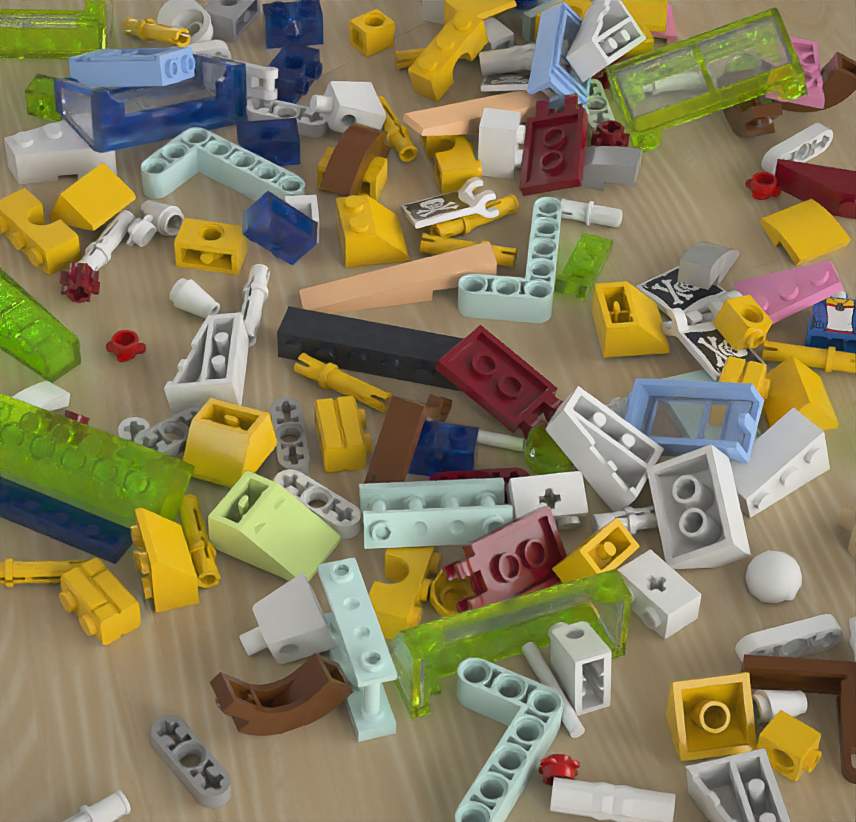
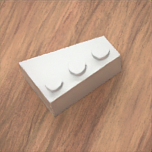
(602, 38)
(52, 152)
(780, 462)
(737, 789)

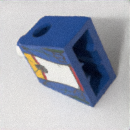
(833, 324)

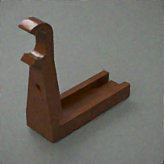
(400, 436)
(813, 677)

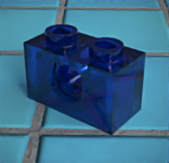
(280, 29)
(297, 70)
(271, 139)
(279, 228)
(445, 449)

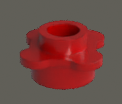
(763, 186)
(125, 345)
(558, 766)

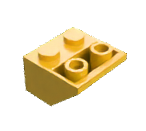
(627, 321)
(228, 441)
(164, 562)

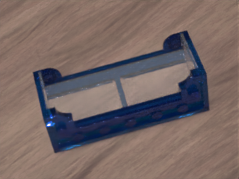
(150, 114)

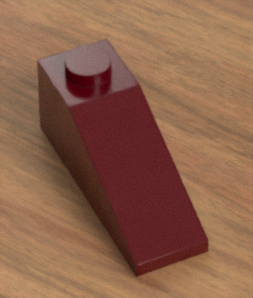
(826, 185)

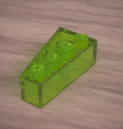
(34, 334)

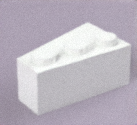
(213, 366)
(604, 448)

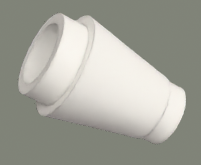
(165, 217)
(193, 299)
(769, 702)

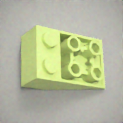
(270, 529)

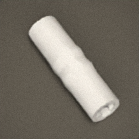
(507, 60)
(611, 801)

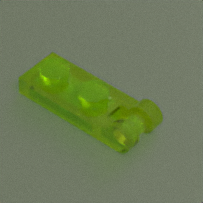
(584, 266)

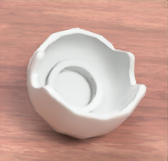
(773, 577)

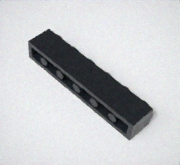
(365, 346)

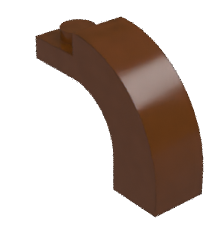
(838, 84)
(752, 118)
(352, 158)
(286, 703)

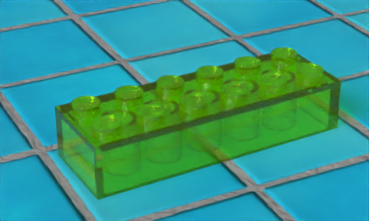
(89, 462)

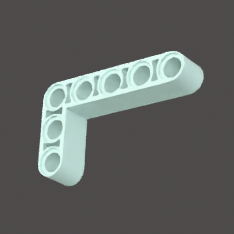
(220, 160)
(516, 297)
(533, 722)

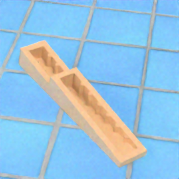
(467, 115)
(399, 283)

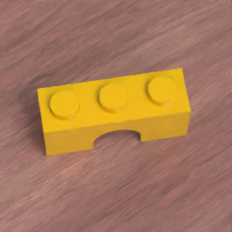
(433, 69)
(453, 160)
(47, 246)
(399, 603)

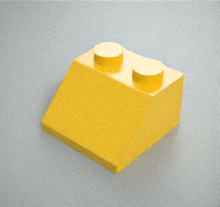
(368, 232)

